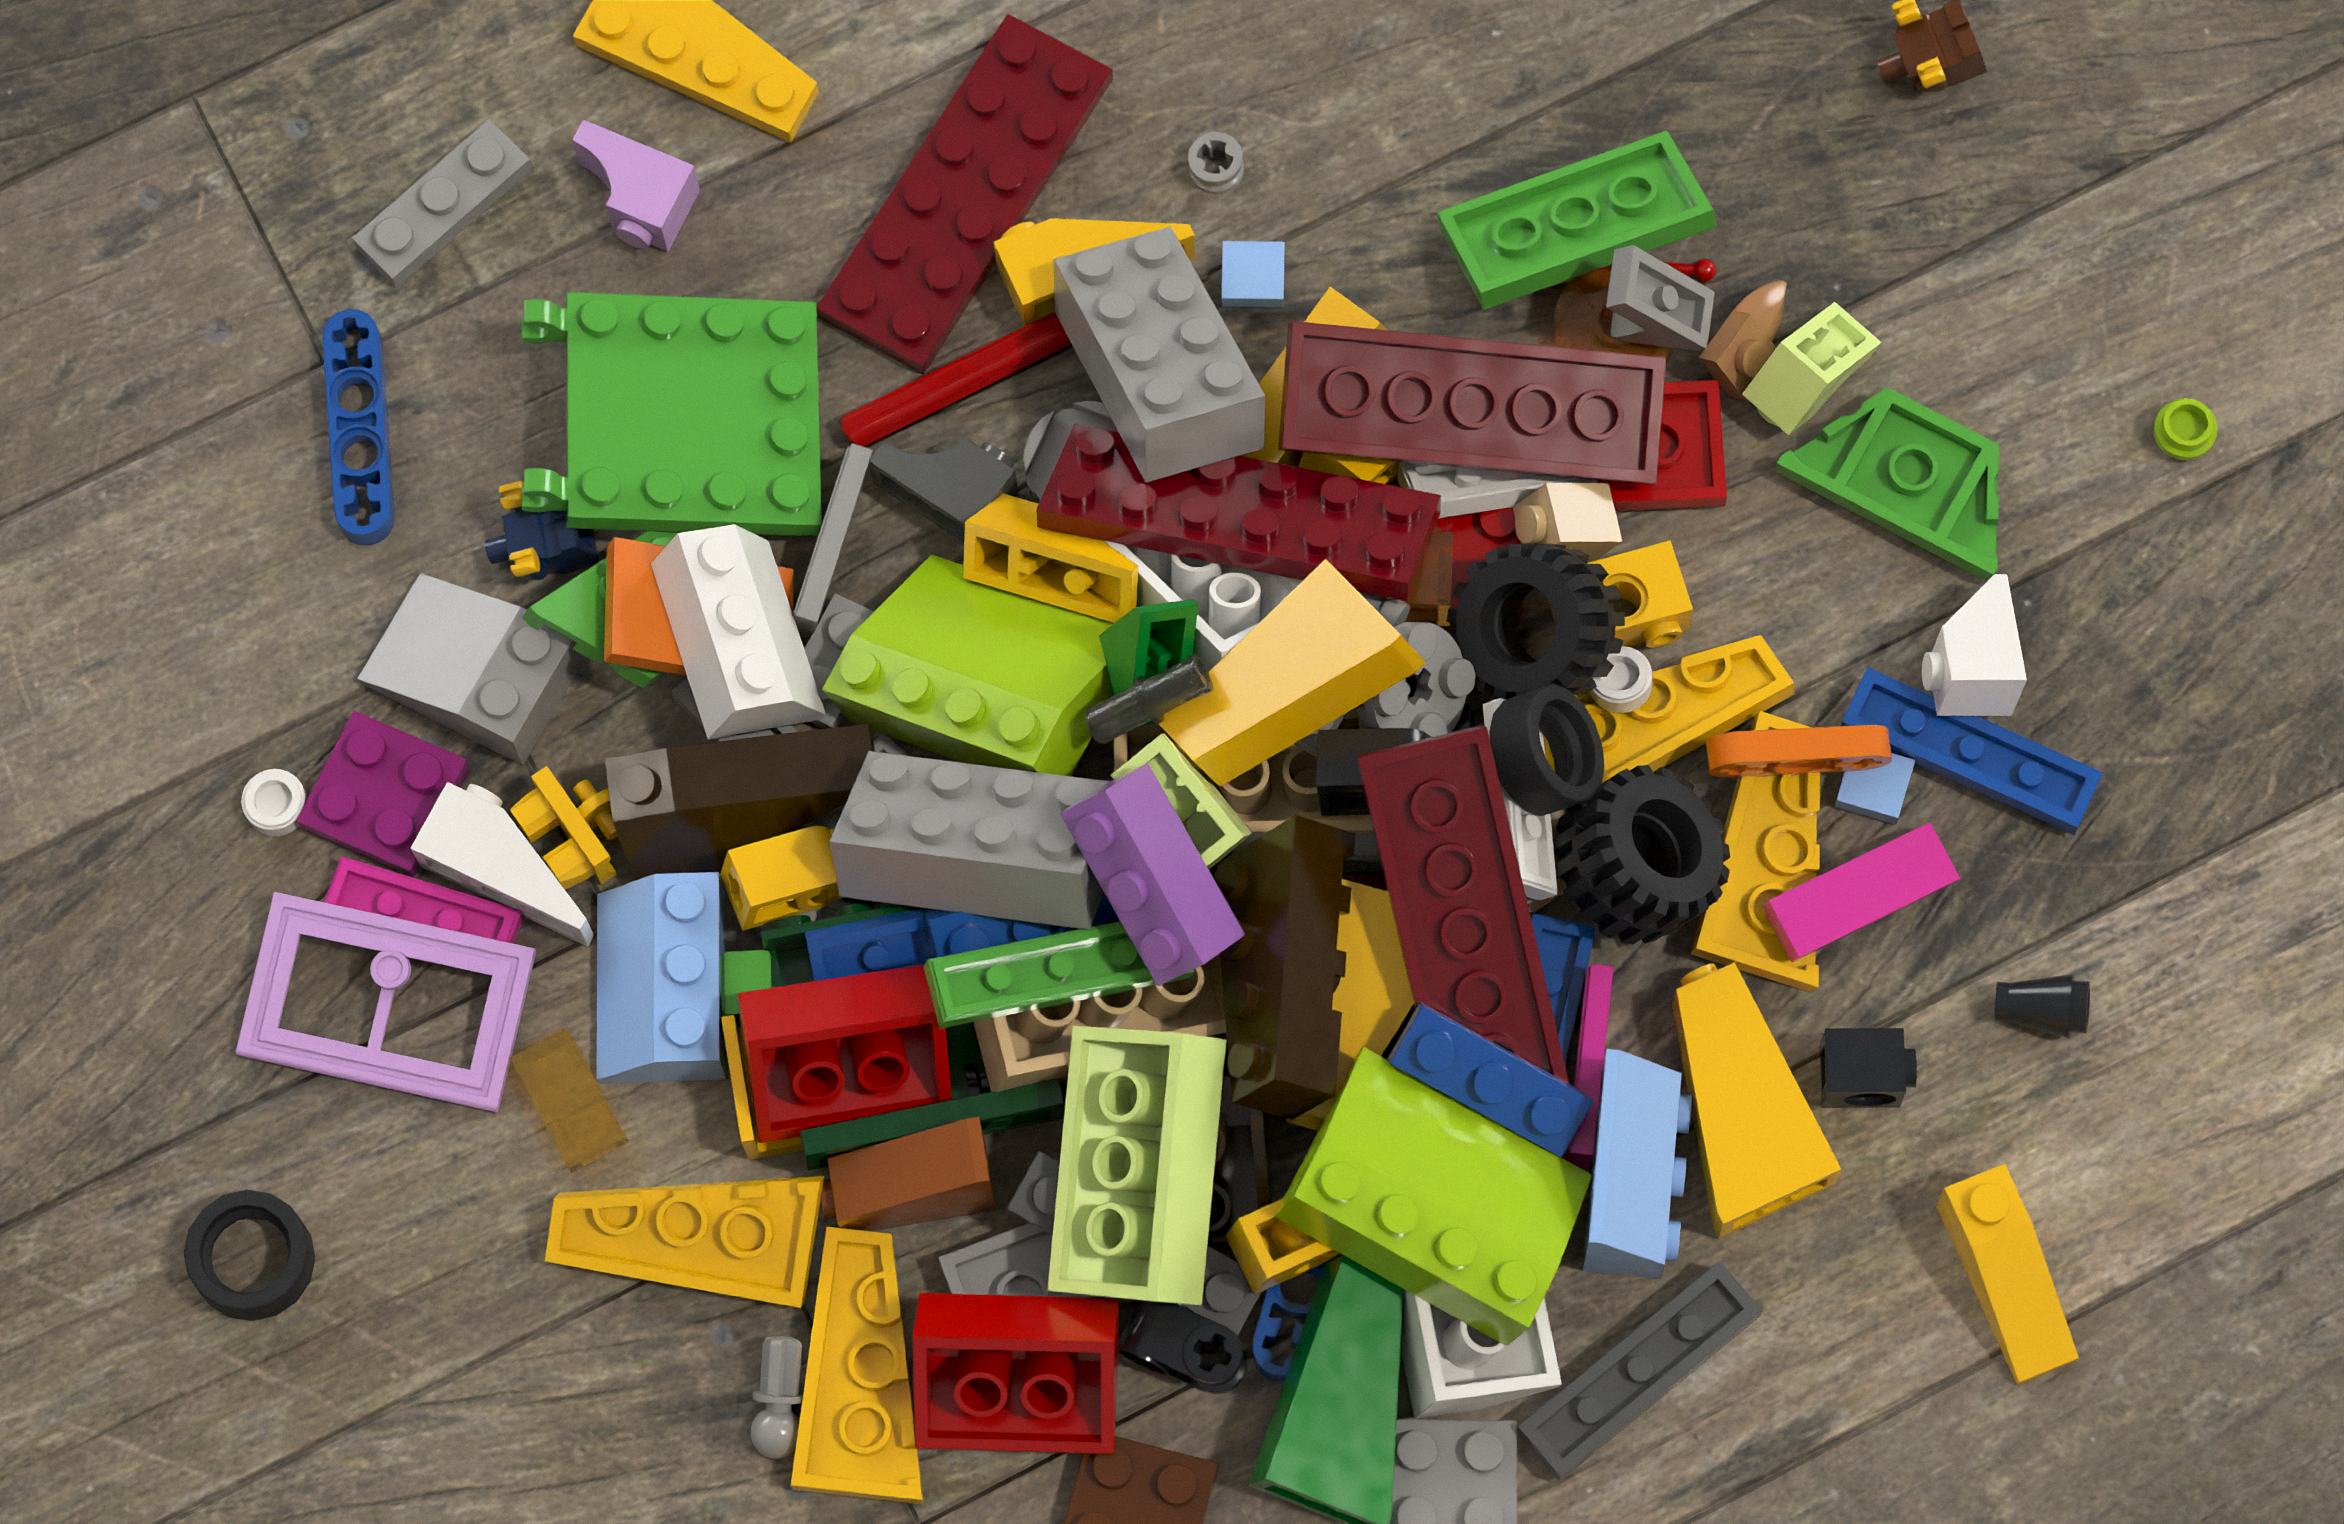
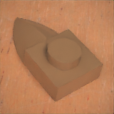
(1746, 339)

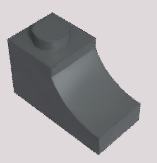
(945, 484)

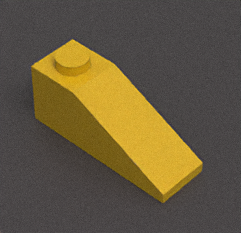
(1029, 249)
(1047, 565)
(2008, 1272)

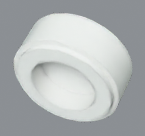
(1627, 683)
(273, 802)

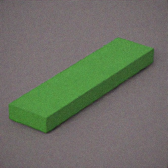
(1035, 974)

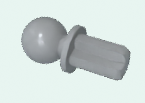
(776, 1427)

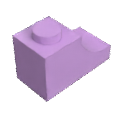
(646, 186)

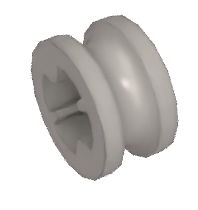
(1226, 179)

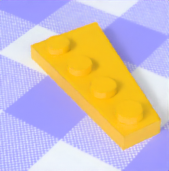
(703, 56)
(1771, 852)
(708, 1236)
(857, 1389)

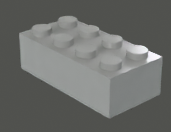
(1159, 354)
(965, 841)

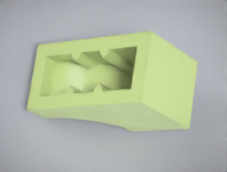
(1810, 368)
(1199, 805)

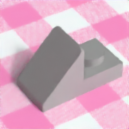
(1657, 303)

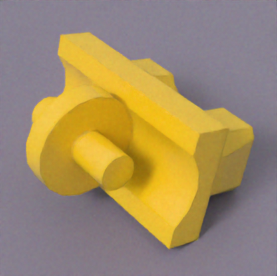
(549, 807)

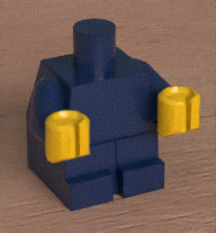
(539, 540)

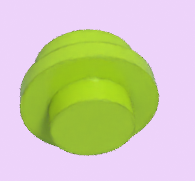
(2185, 429)

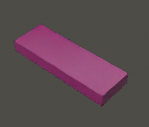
(1860, 892)
(414, 900)
(1590, 1058)

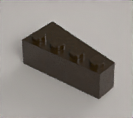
(1285, 965)

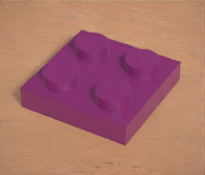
(379, 791)

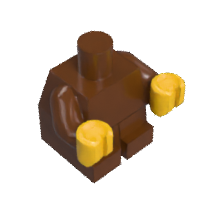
(1933, 47)

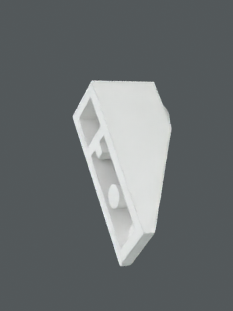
(485, 852)

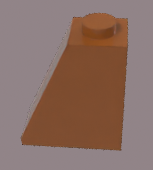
(911, 1179)

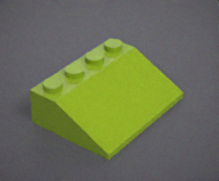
(974, 673)
(1436, 1198)

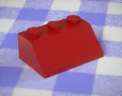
(842, 1050)
(1015, 1373)

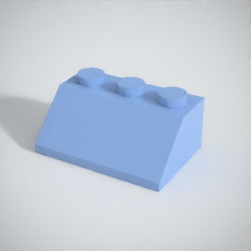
(661, 979)
(1635, 1168)

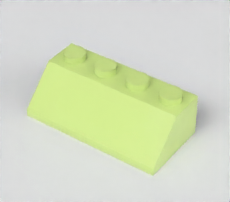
(1137, 1164)

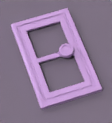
(396, 939)

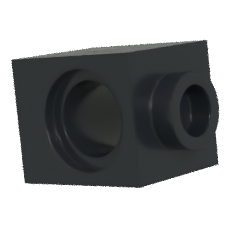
(1865, 1067)

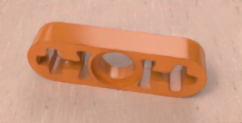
(1798, 751)

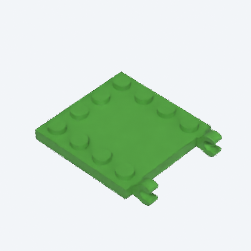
(683, 413)

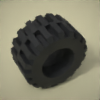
(1581, 608)
(1673, 835)

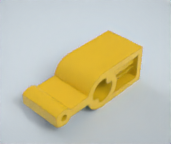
(781, 876)

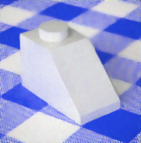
(1978, 657)

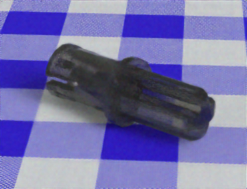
(1149, 699)

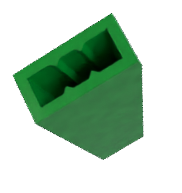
(1338, 1403)

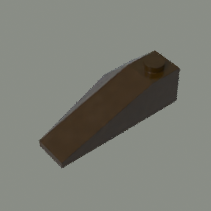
(697, 801)

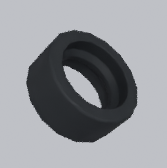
(1521, 758)
(222, 1214)

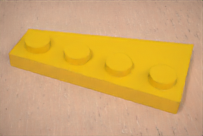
(1689, 705)

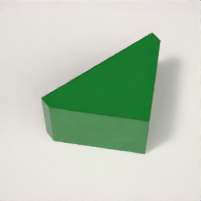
(1148, 641)

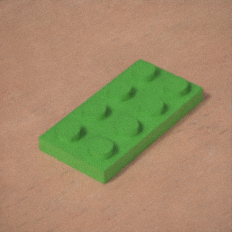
(1575, 219)

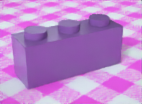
(1152, 874)

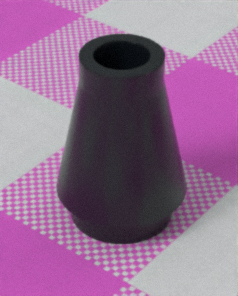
(2045, 1004)

